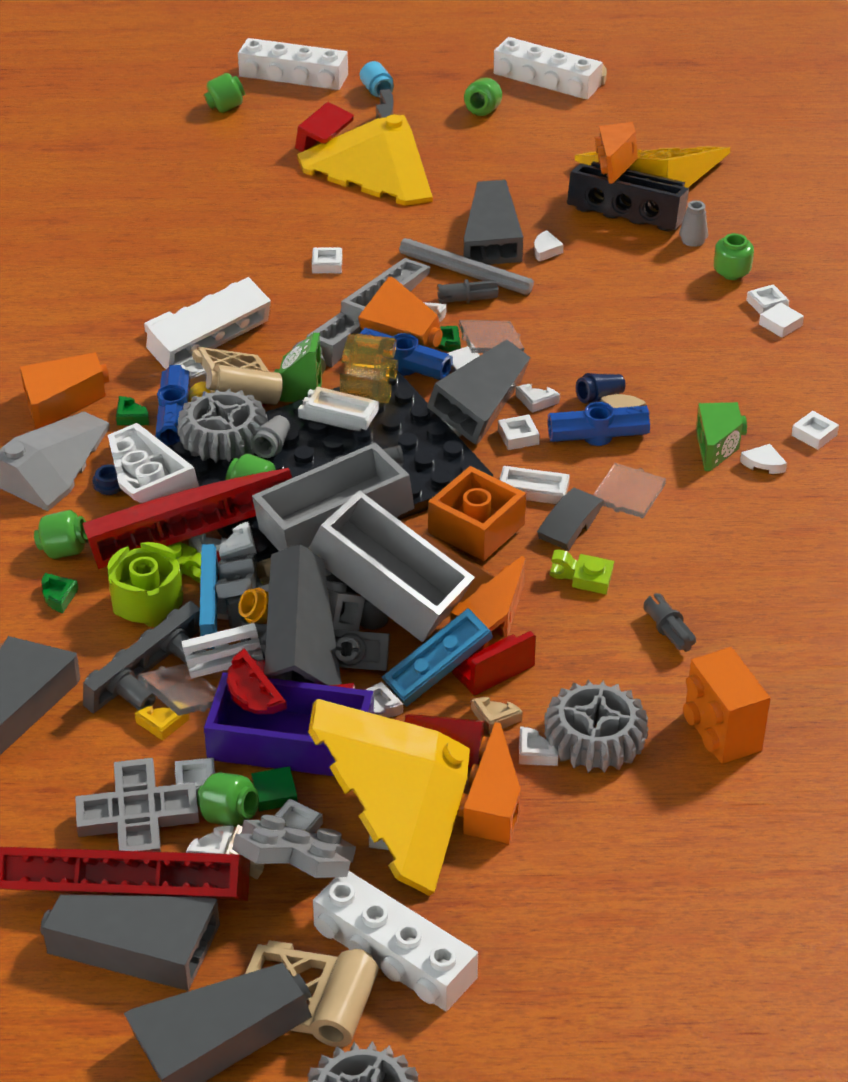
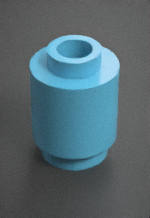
(376, 78)

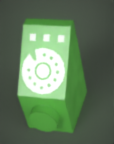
(301, 369)
(719, 431)

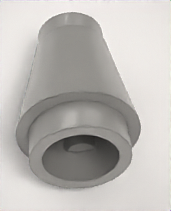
(694, 225)
(274, 436)

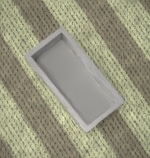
(297, 507)
(390, 565)

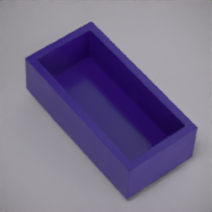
(280, 737)

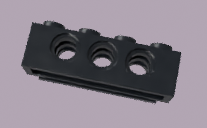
(632, 196)

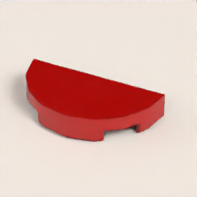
(251, 687)

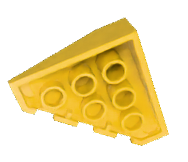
(374, 156)
(672, 163)
(404, 780)

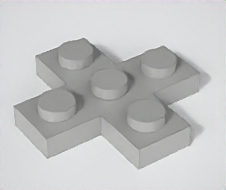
(136, 807)
(273, 842)

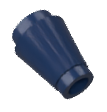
(595, 386)

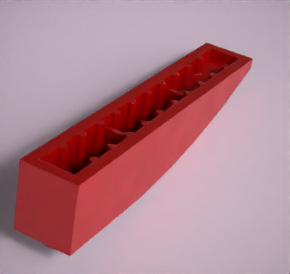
(179, 515)
(125, 872)

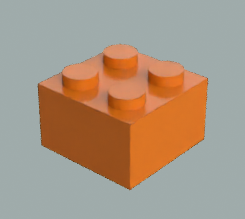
(476, 513)
(726, 705)

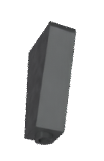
(493, 226)
(479, 390)
(300, 620)
(31, 684)
(134, 935)
(219, 1024)

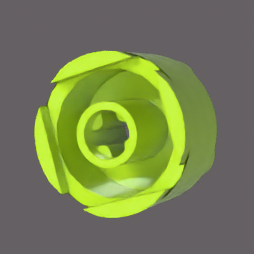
(145, 583)

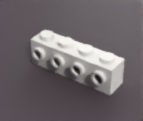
(293, 63)
(547, 68)
(208, 322)
(397, 939)

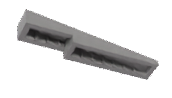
(336, 330)

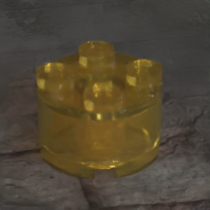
(369, 366)

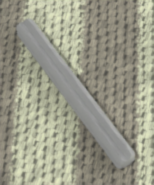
(466, 266)

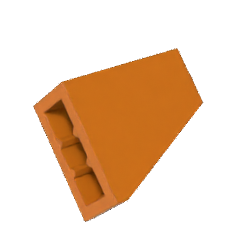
(399, 311)
(62, 386)

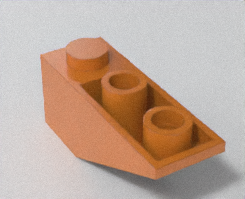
(616, 149)
(496, 601)
(495, 792)

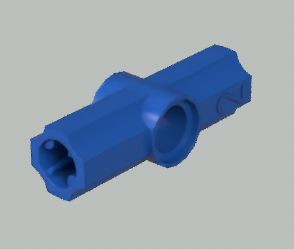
(416, 357)
(171, 399)
(598, 423)

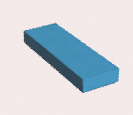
(208, 592)
(437, 657)

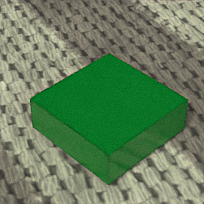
(274, 787)

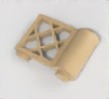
(238, 373)
(338, 993)

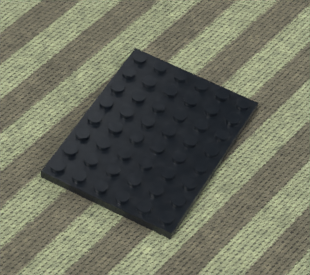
(429, 448)

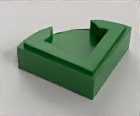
(450, 339)
(130, 412)
(58, 591)

